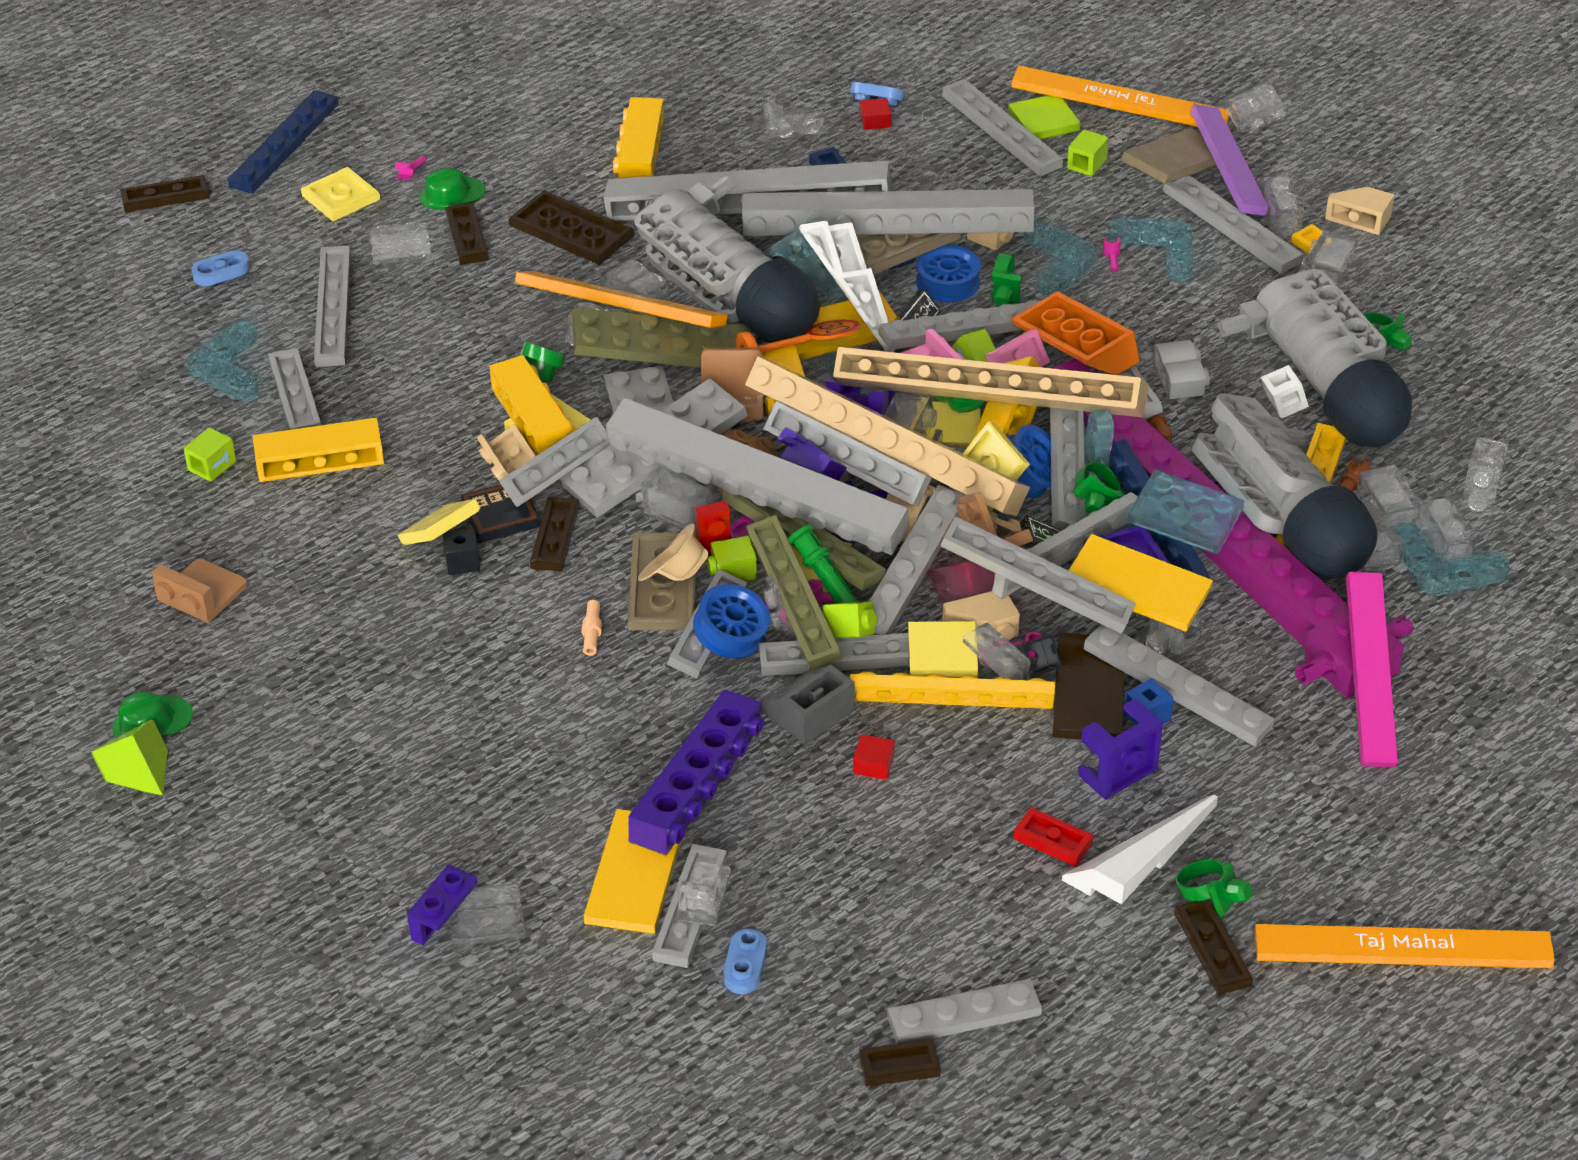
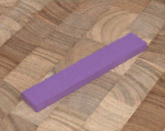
(1229, 160)

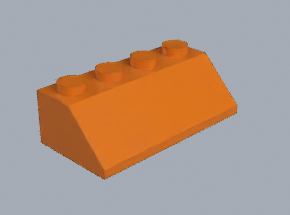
(1081, 333)

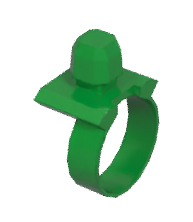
(1005, 283)
(1390, 329)
(543, 359)
(1093, 490)
(1222, 892)

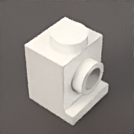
(1285, 391)

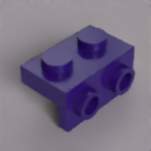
(439, 902)

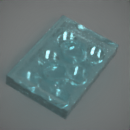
(1186, 511)

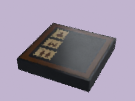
(499, 515)

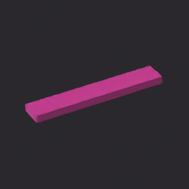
(1371, 670)

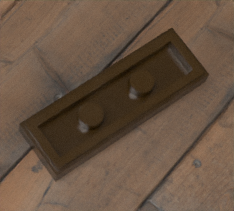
(164, 193)
(466, 233)
(554, 534)
(1213, 946)

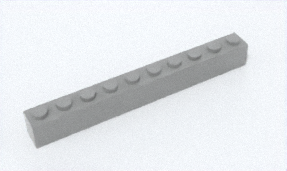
(628, 196)
(891, 211)
(758, 476)

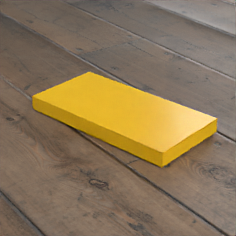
(841, 311)
(1154, 585)
(629, 882)

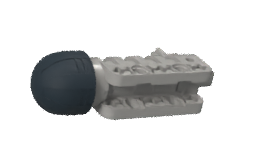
(760, 292)
(1358, 389)
(1283, 490)

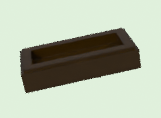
(899, 1062)

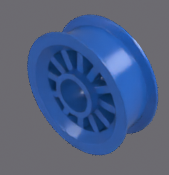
(949, 273)
(1036, 449)
(731, 621)

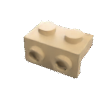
(506, 451)

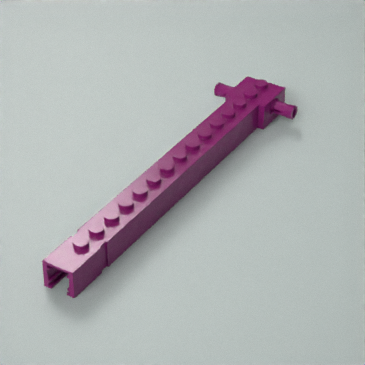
(1266, 569)

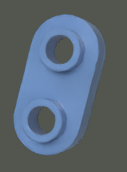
(867, 91)
(220, 268)
(745, 958)

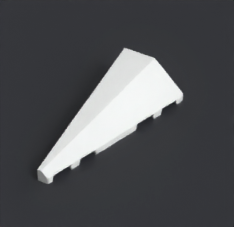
(843, 258)
(1129, 863)

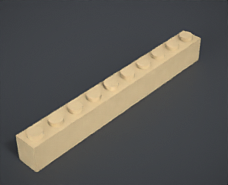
(991, 381)
(887, 436)

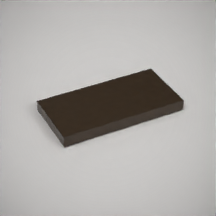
(571, 227)
(1085, 690)

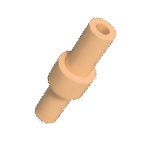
(591, 627)

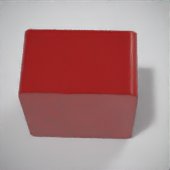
(875, 114)
(873, 757)

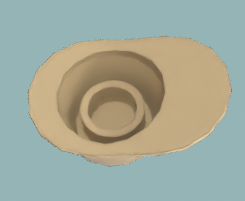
(680, 559)

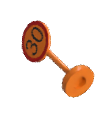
(822, 331)

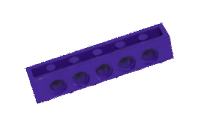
(695, 772)

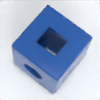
(1147, 695)

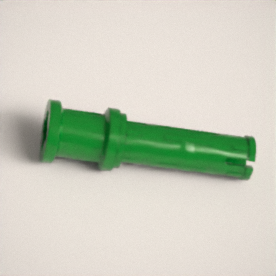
(817, 558)

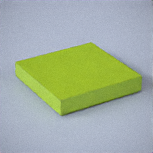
(1045, 116)

